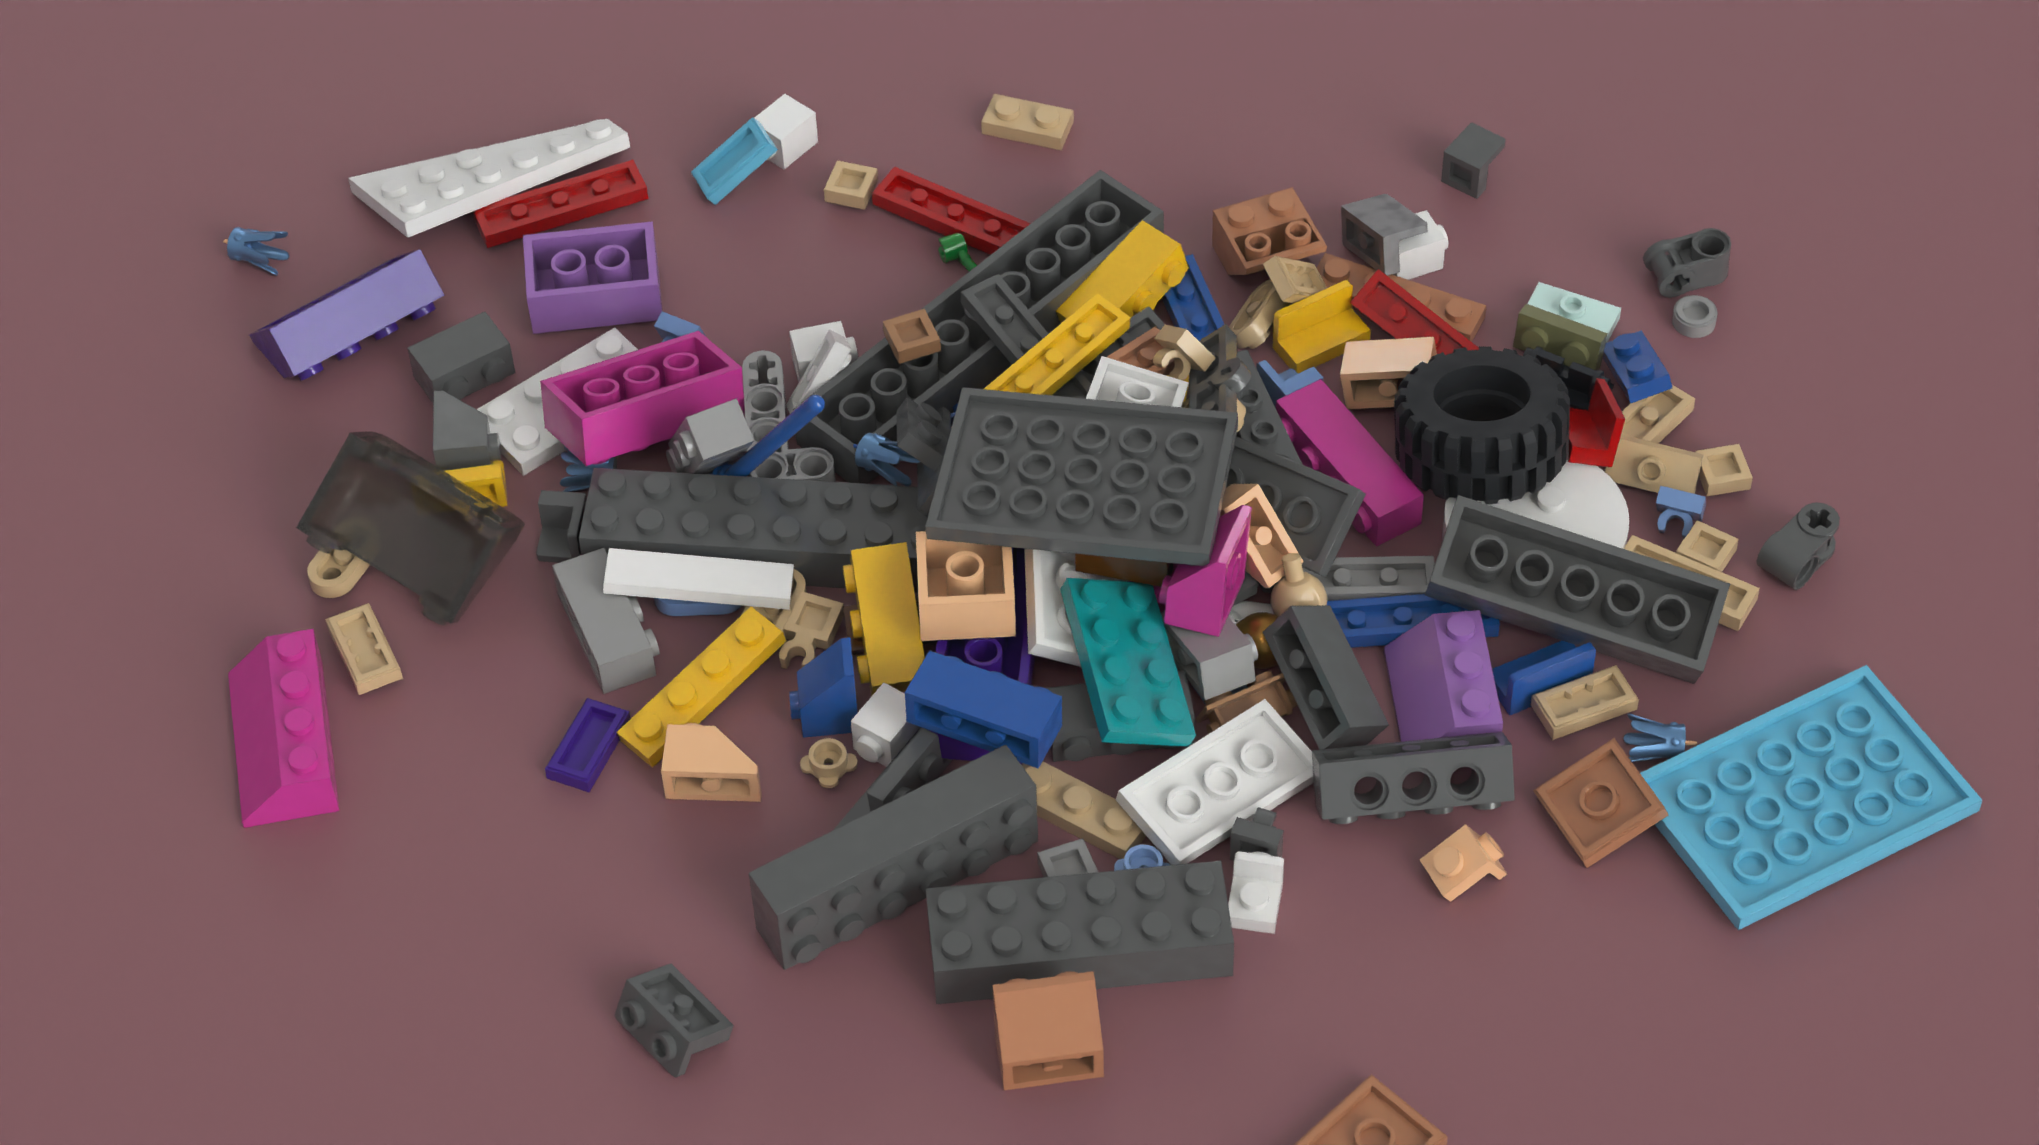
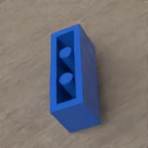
(983, 708)

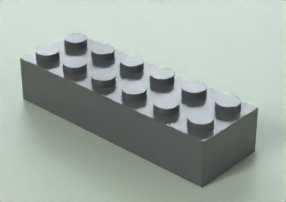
(1577, 589)
(892, 855)
(1118, 923)

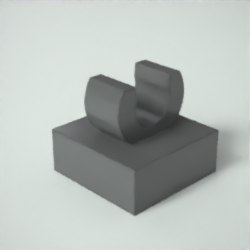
(1257, 835)

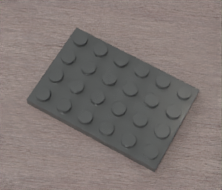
(1083, 476)

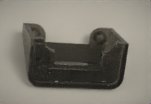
(410, 523)

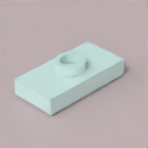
(1576, 307)

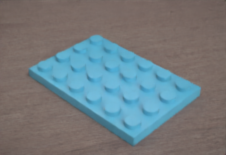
(1806, 796)

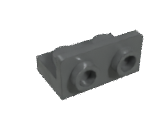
(670, 1017)

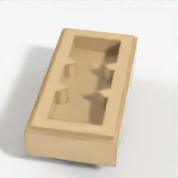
(1294, 278)
(1654, 465)
(364, 649)
(1584, 702)

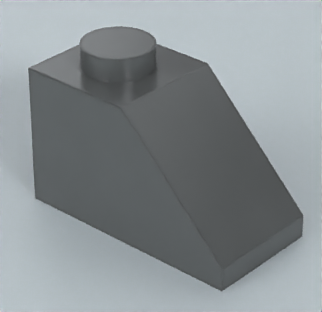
(461, 435)

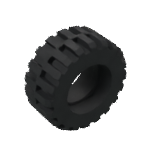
(1482, 424)

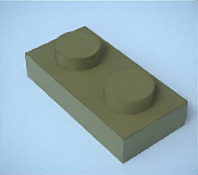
(1560, 337)

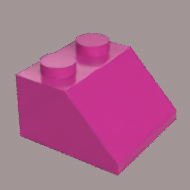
(1204, 595)

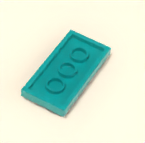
(1127, 662)

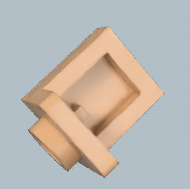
(1463, 861)

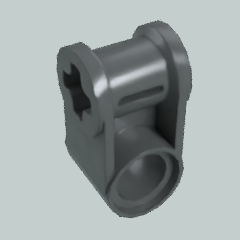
(1692, 261)
(1801, 545)

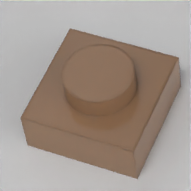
(911, 336)

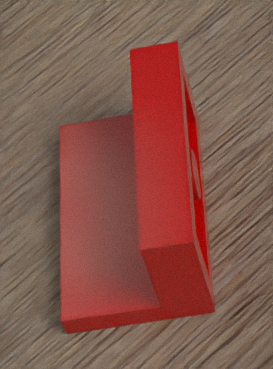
(1596, 431)

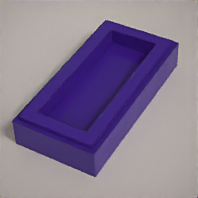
(587, 745)

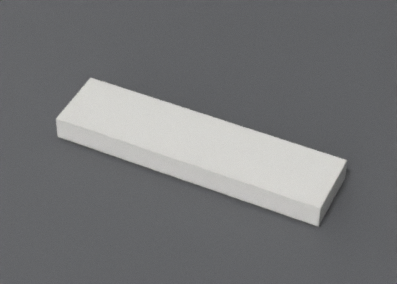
(698, 578)

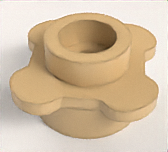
(828, 751)

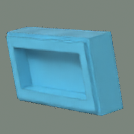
(734, 160)

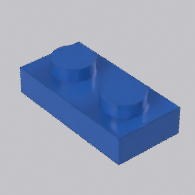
(1636, 366)

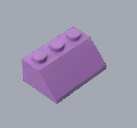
(1443, 678)

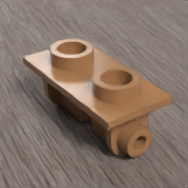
(1228, 705)

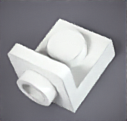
(1256, 891)

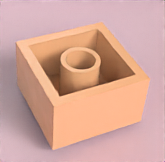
(964, 590)

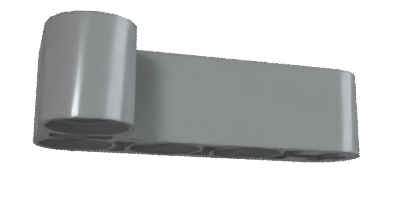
(765, 410)

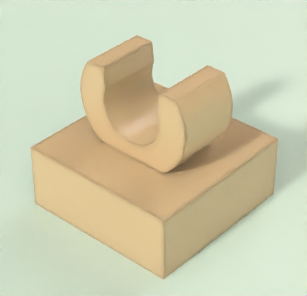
(1184, 349)

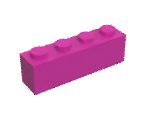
(1340, 447)

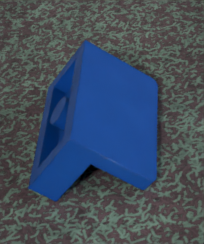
(1541, 671)

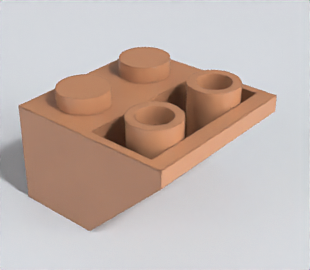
(1264, 228)
(1048, 1030)

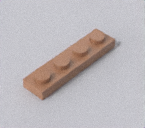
(1458, 312)

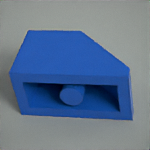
(826, 692)

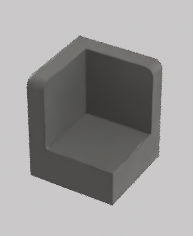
(1468, 159)
(561, 524)

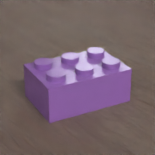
(592, 277)

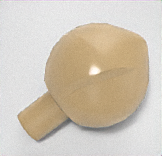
(1296, 587)

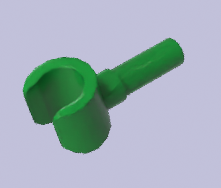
(954, 248)

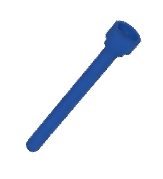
(774, 439)

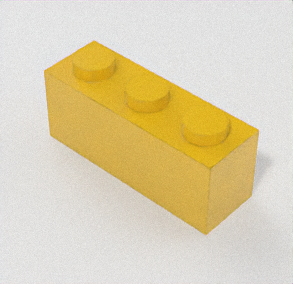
(1133, 273)
(885, 615)

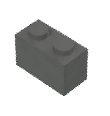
(462, 358)

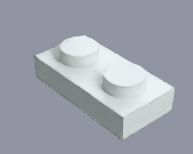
(827, 362)

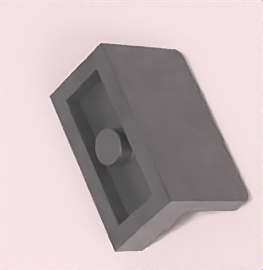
(1374, 229)

